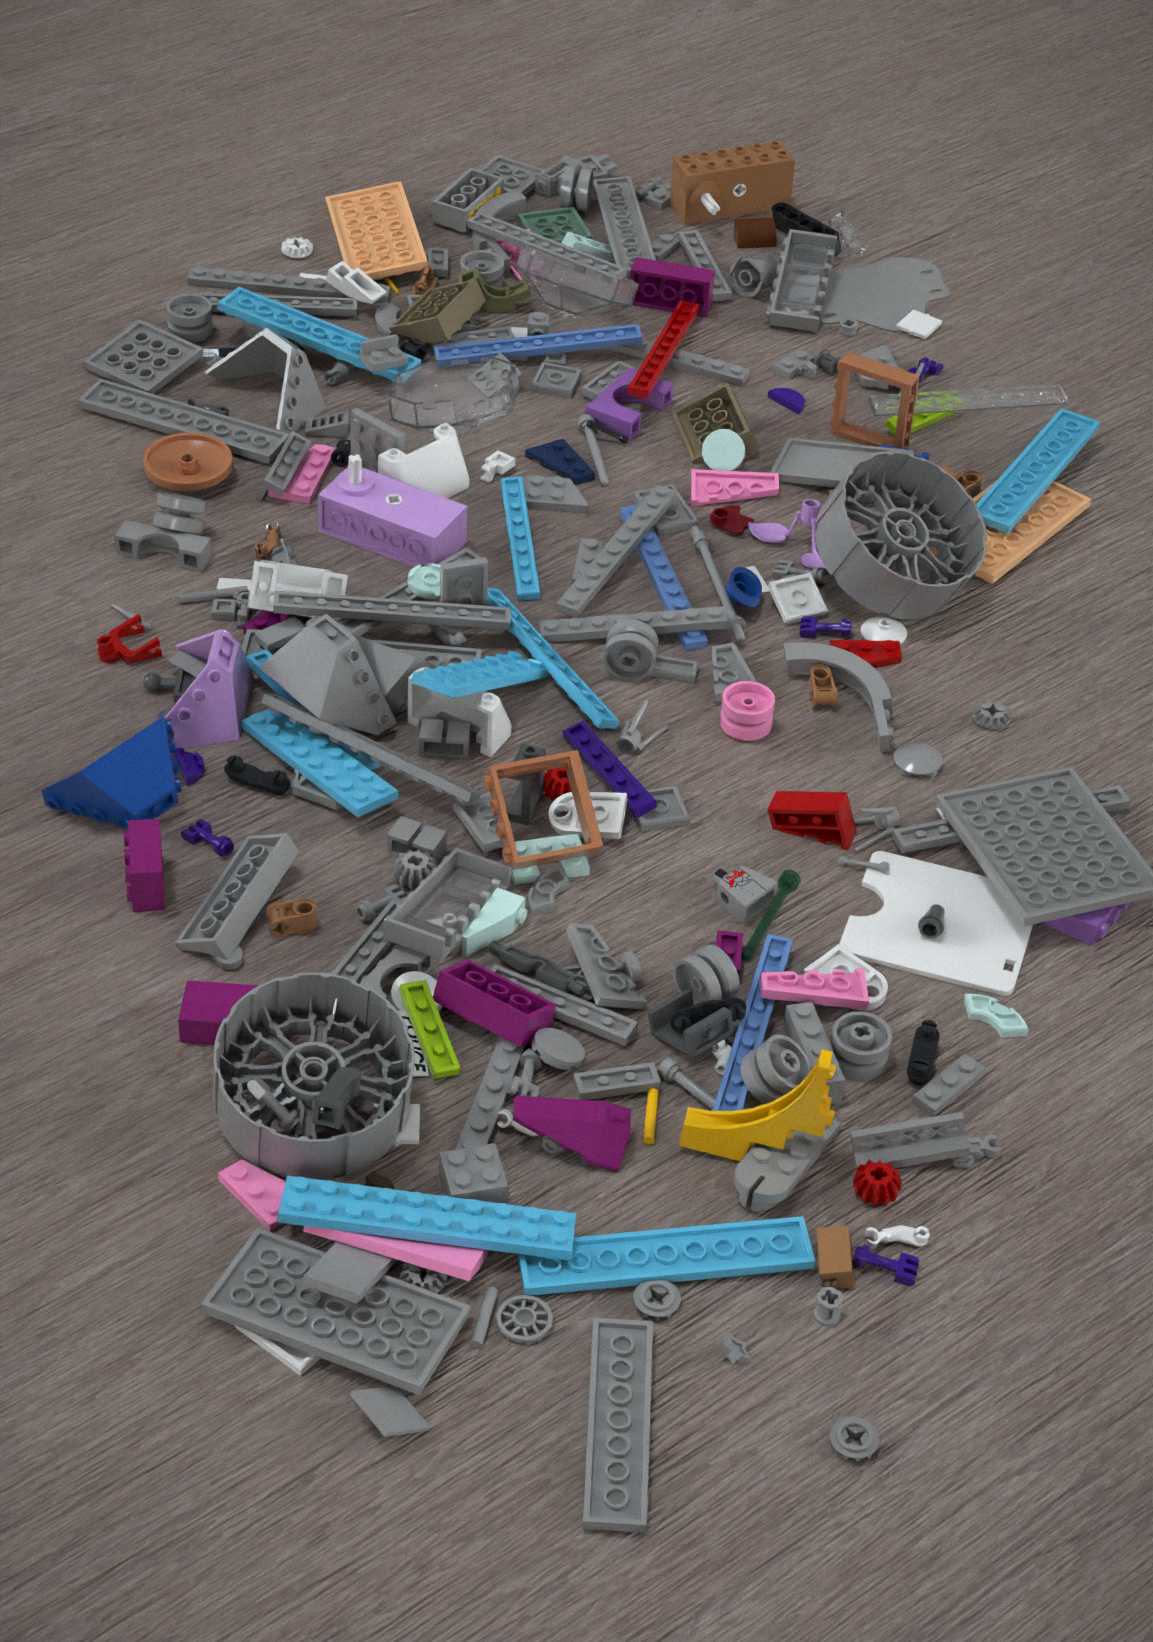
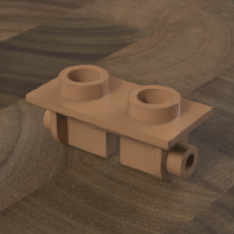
(425, 281)

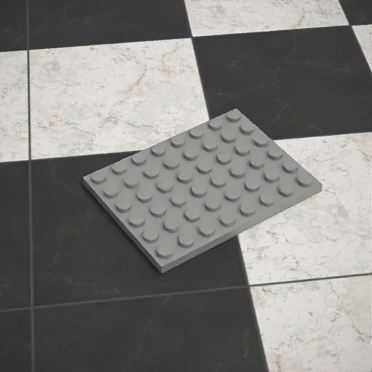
(1048, 845)

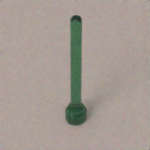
(787, 883)

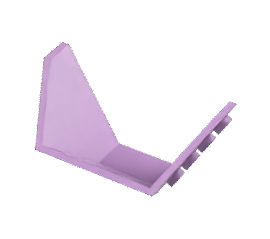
(218, 696)

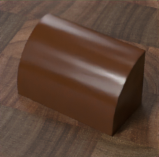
(755, 233)

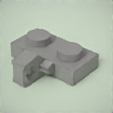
(796, 363)

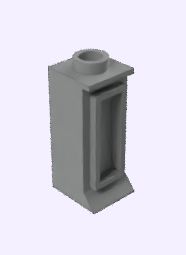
(547, 181)

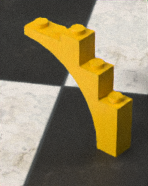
(736, 1132)

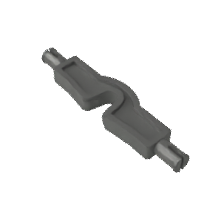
(545, 969)

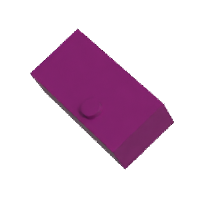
(667, 283)
(493, 1002)
(206, 1007)

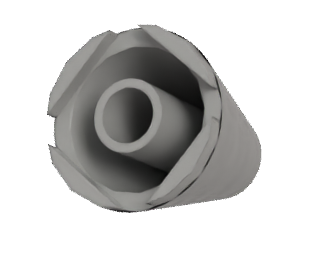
(752, 275)

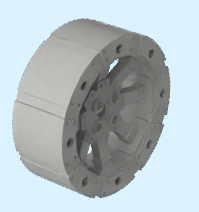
(916, 509)
(293, 1008)

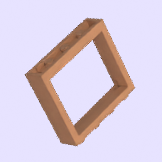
(882, 372)
(581, 797)

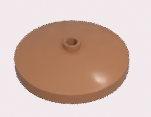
(187, 461)

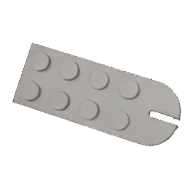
(773, 1172)

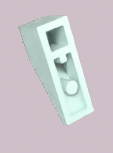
(588, 246)
(494, 921)

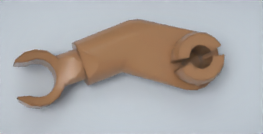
(272, 542)

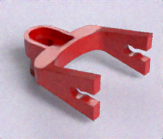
(111, 647)

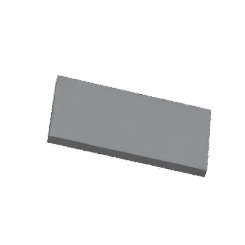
(821, 461)

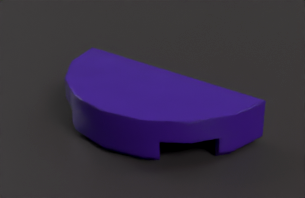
(788, 398)
(190, 765)

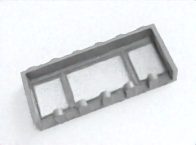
(802, 280)
(445, 904)

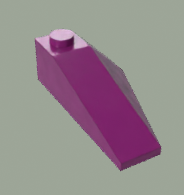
(586, 1126)

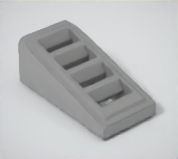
(331, 425)

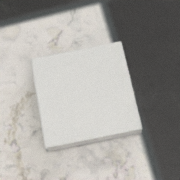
(797, 598)

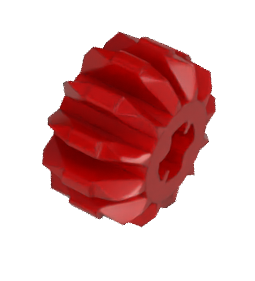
(556, 783)
(877, 1182)

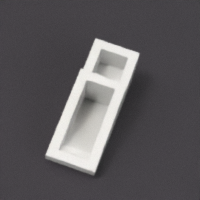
(354, 283)

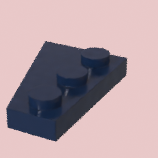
(562, 459)

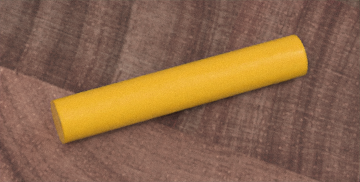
(651, 1115)

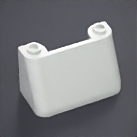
(433, 468)
(481, 709)

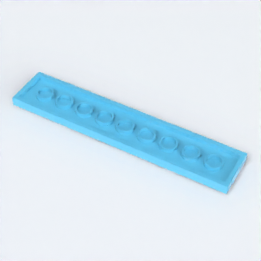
(302, 328)
(1035, 469)
(427, 1217)
(672, 1256)

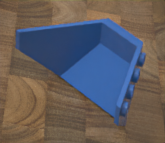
(126, 782)

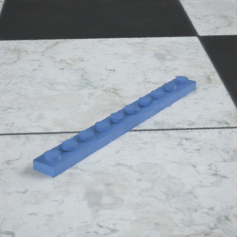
(541, 344)
(665, 581)
(753, 1026)

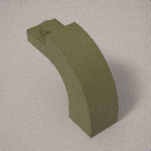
(498, 299)

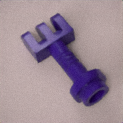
(929, 366)
(810, 626)
(202, 831)
(905, 1267)

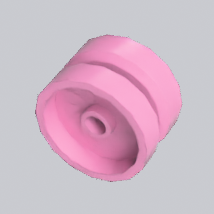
(747, 710)

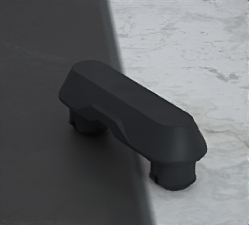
(250, 775)
(688, 1016)
(923, 1052)

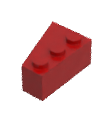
(815, 815)

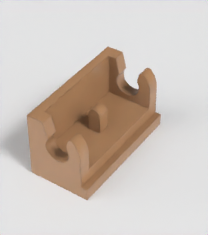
(836, 1257)

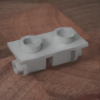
(284, 554)

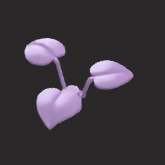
(777, 533)

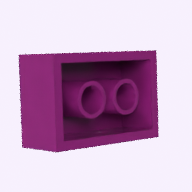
(145, 865)

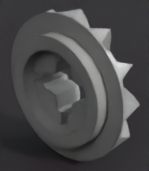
(982, 715)
(433, 1282)
(660, 1290)
(856, 1429)

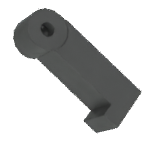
(333, 1098)

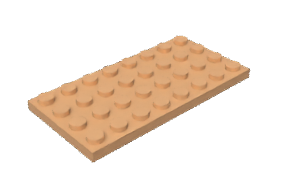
(377, 231)
(1043, 520)

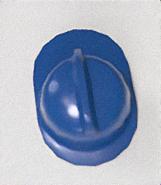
(744, 587)

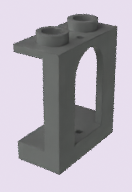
(527, 793)

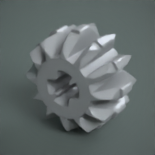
(413, 868)

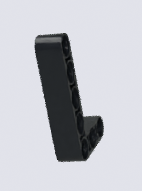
(789, 218)

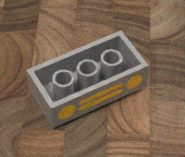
(464, 198)

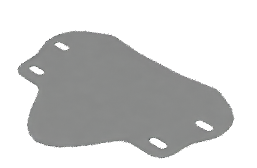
(882, 291)

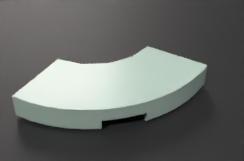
(1004, 1020)

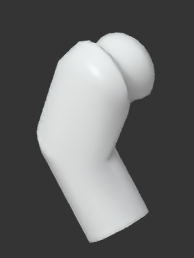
(722, 1053)

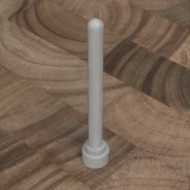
(593, 448)
(671, 1070)

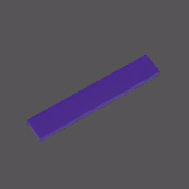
(609, 768)

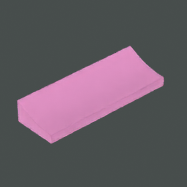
(442, 1258)

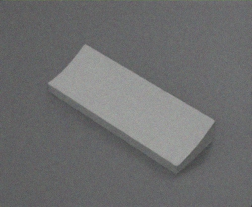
(238, 895)

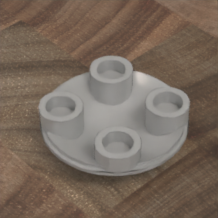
(917, 759)

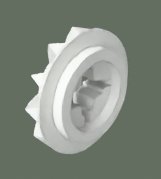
(290, 248)

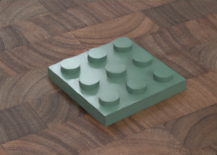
(554, 223)

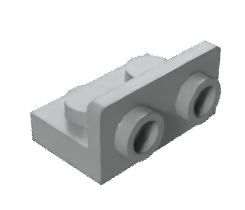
(382, 353)

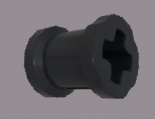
(409, 347)
(341, 450)

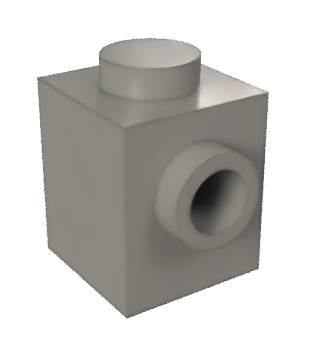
(538, 324)

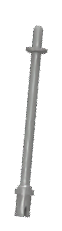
(702, 544)

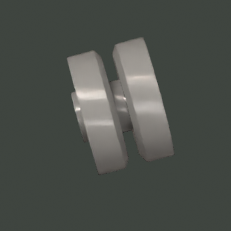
(576, 188)
(488, 264)
(190, 317)
(179, 512)
(630, 650)
(707, 974)
(861, 1045)
(774, 1068)

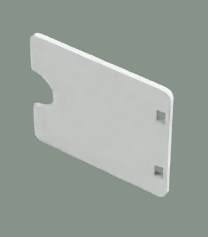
(977, 933)

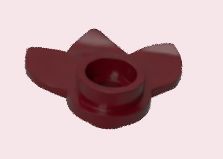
(730, 519)

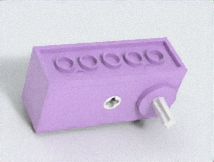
(391, 517)

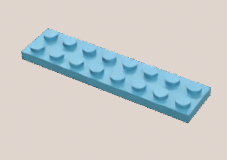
(480, 674)
(321, 762)

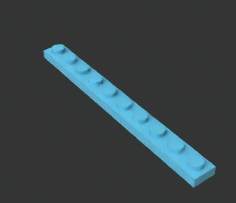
(555, 664)

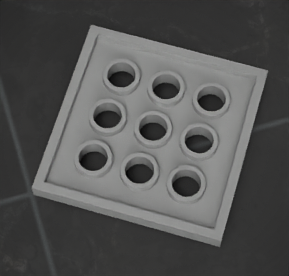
(143, 357)

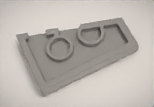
(728, 668)
(480, 822)

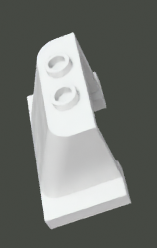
(278, 576)

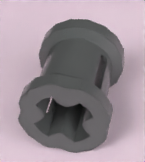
(827, 361)

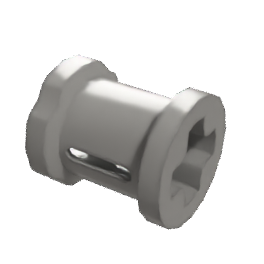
(828, 1306)

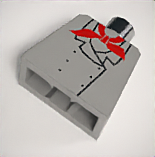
(744, 892)

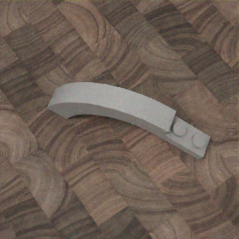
(503, 207)
(849, 670)

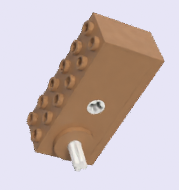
(731, 181)

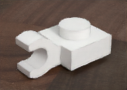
(496, 463)

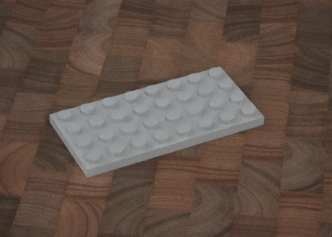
(390, 1335)

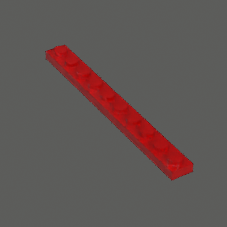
(663, 349)

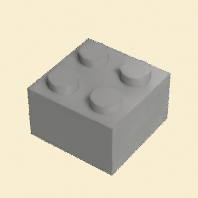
(473, 1174)

